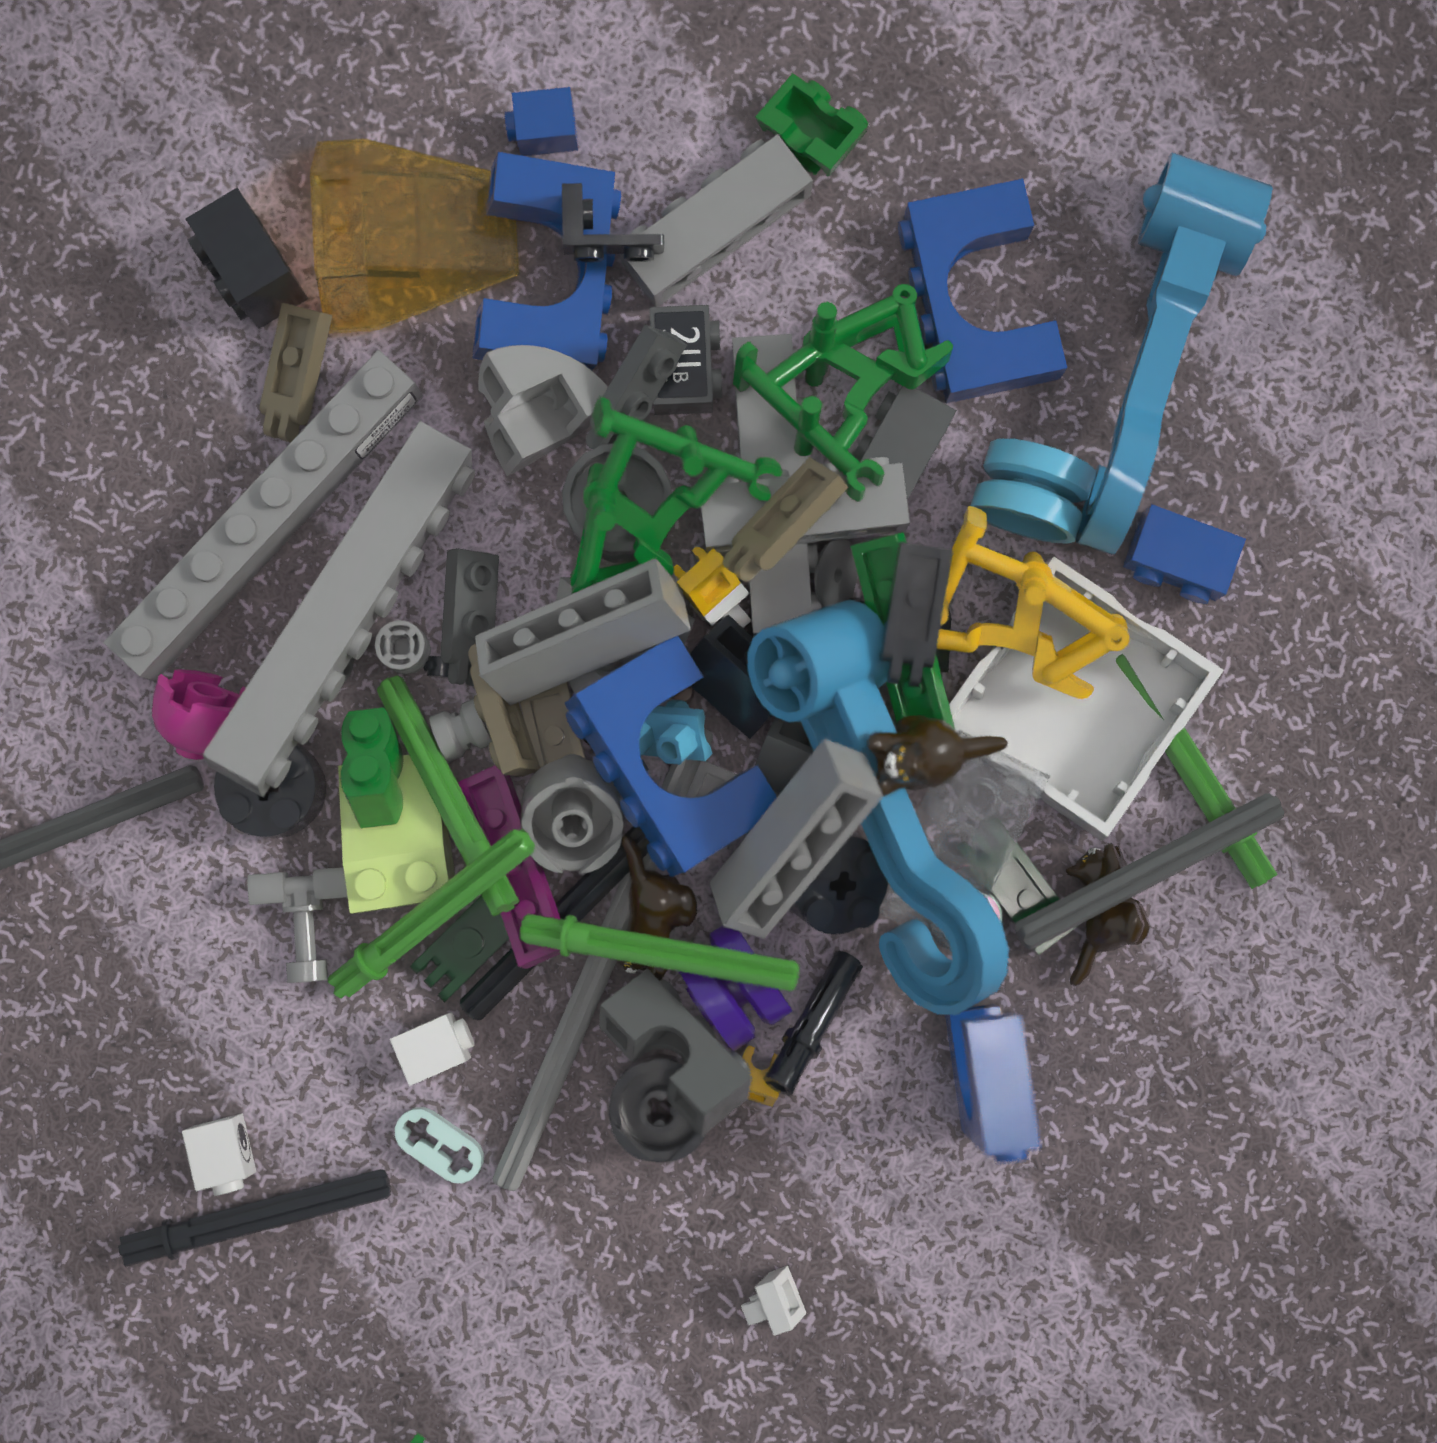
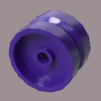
(723, 1000)

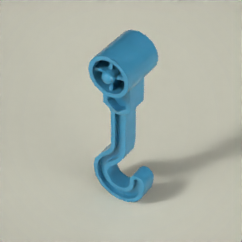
(1202, 224)
(828, 676)

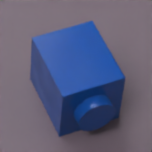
(542, 121)

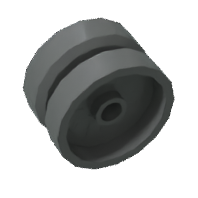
(641, 482)

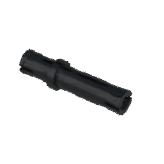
(804, 1039)

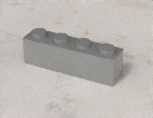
(721, 217)
(878, 513)
(582, 632)
(795, 839)

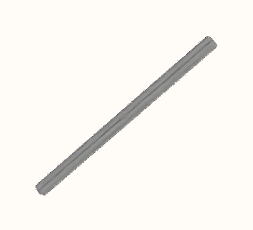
(575, 1019)

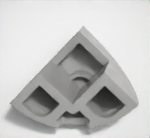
(535, 402)

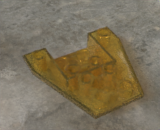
(401, 233)

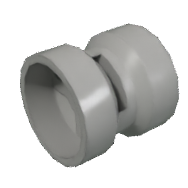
(409, 653)
(457, 731)

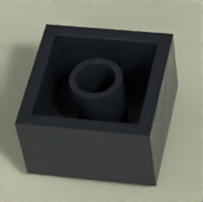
(243, 259)

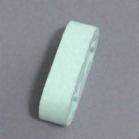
(431, 1154)

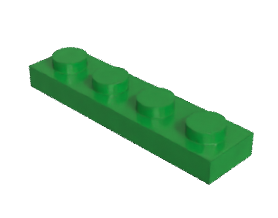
(875, 570)

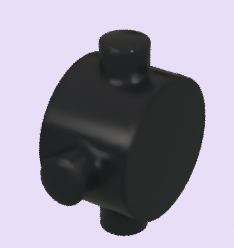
(436, 667)

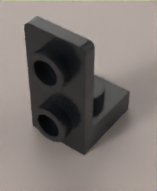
(588, 248)

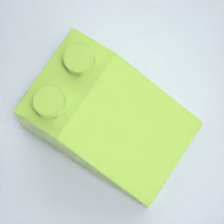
(398, 861)

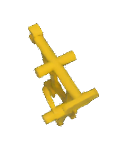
(1035, 586)

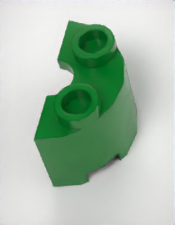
(810, 126)

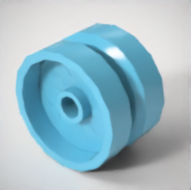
(1034, 490)

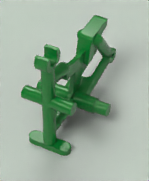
(830, 344)
(608, 506)

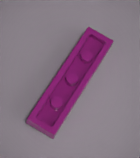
(499, 812)

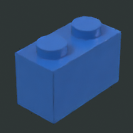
(1183, 555)

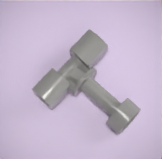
(301, 897)

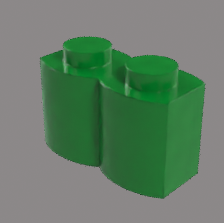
(372, 767)

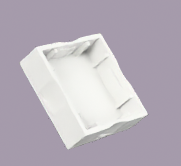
(1096, 745)

